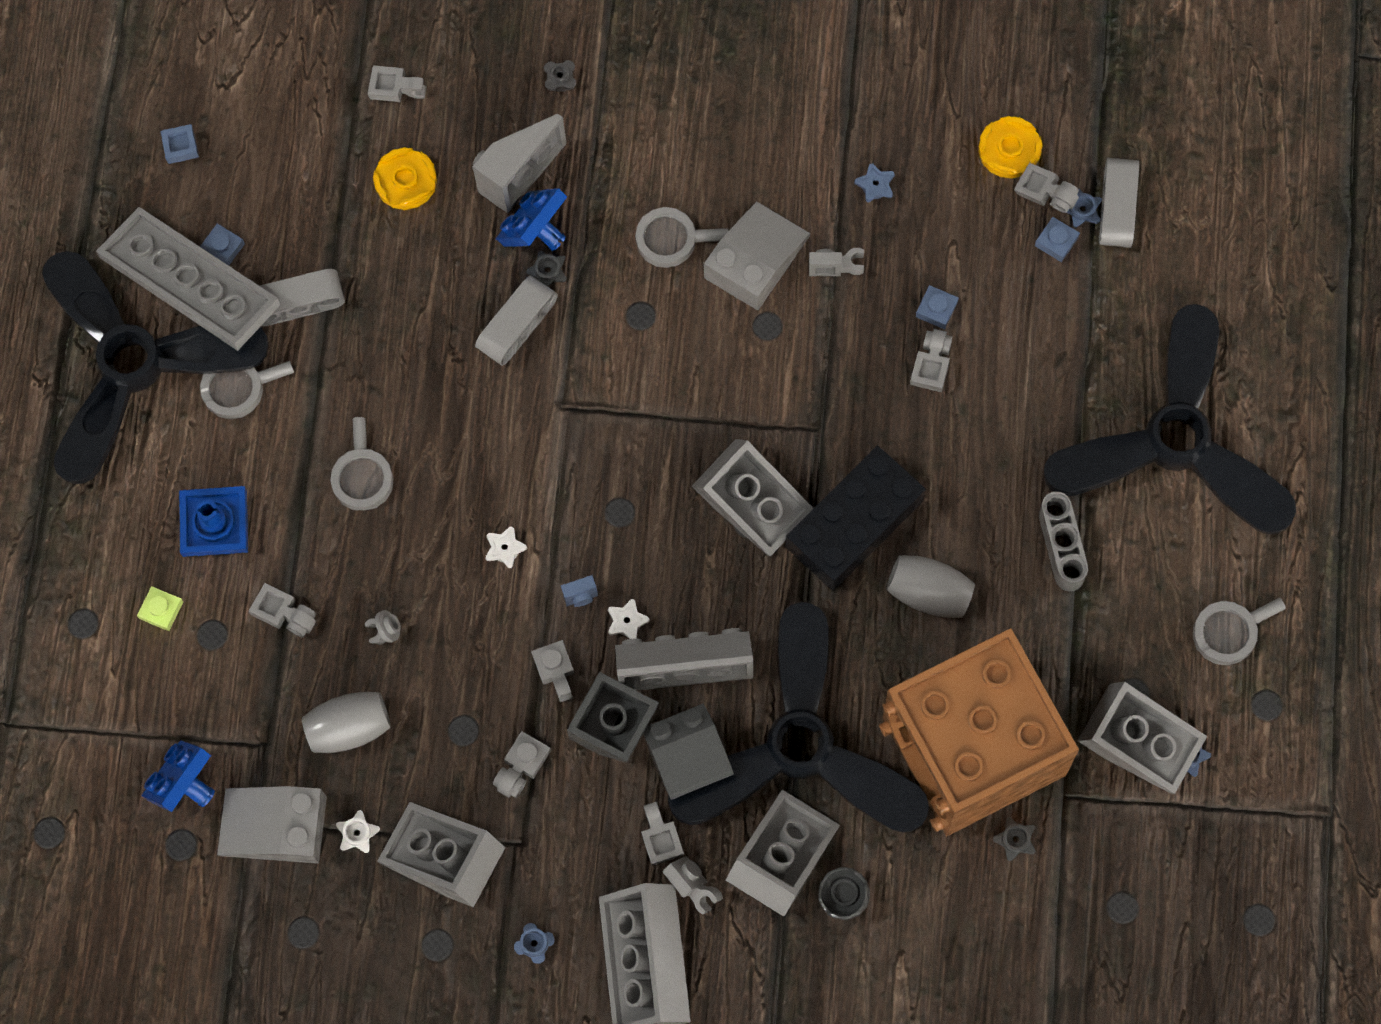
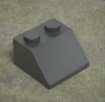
(611, 719)
(687, 751)

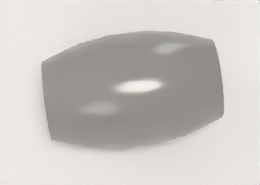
(930, 586)
(346, 722)

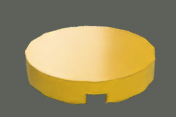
(1009, 146)
(405, 178)

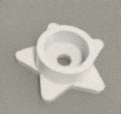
(506, 556)
(628, 611)
(348, 828)

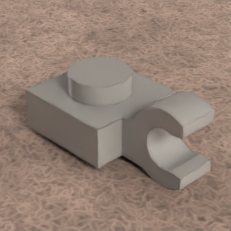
(391, 83)
(831, 263)
(554, 667)
(661, 839)
(690, 882)

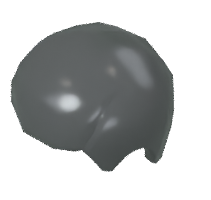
(844, 893)

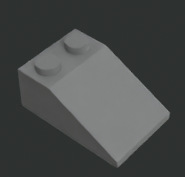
(516, 161)
(754, 255)
(752, 496)
(1142, 737)
(273, 823)
(782, 852)
(442, 853)

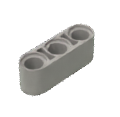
(1119, 202)
(305, 295)
(516, 320)
(1065, 526)

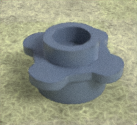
(532, 933)

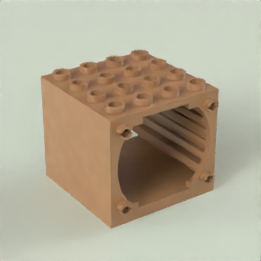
(978, 732)

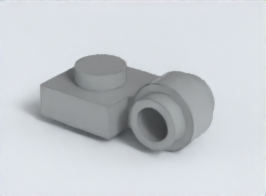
(1040, 184)
(931, 367)
(275, 606)
(525, 757)

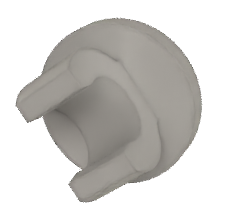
(387, 626)

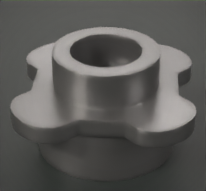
(561, 84)

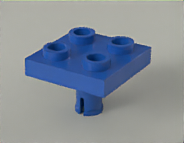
(533, 220)
(213, 521)
(179, 778)

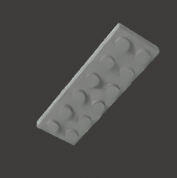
(188, 278)

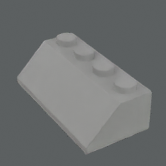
(685, 660)
(644, 955)

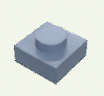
(179, 144)
(1057, 239)
(223, 244)
(937, 307)
(579, 592)

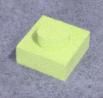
(160, 608)

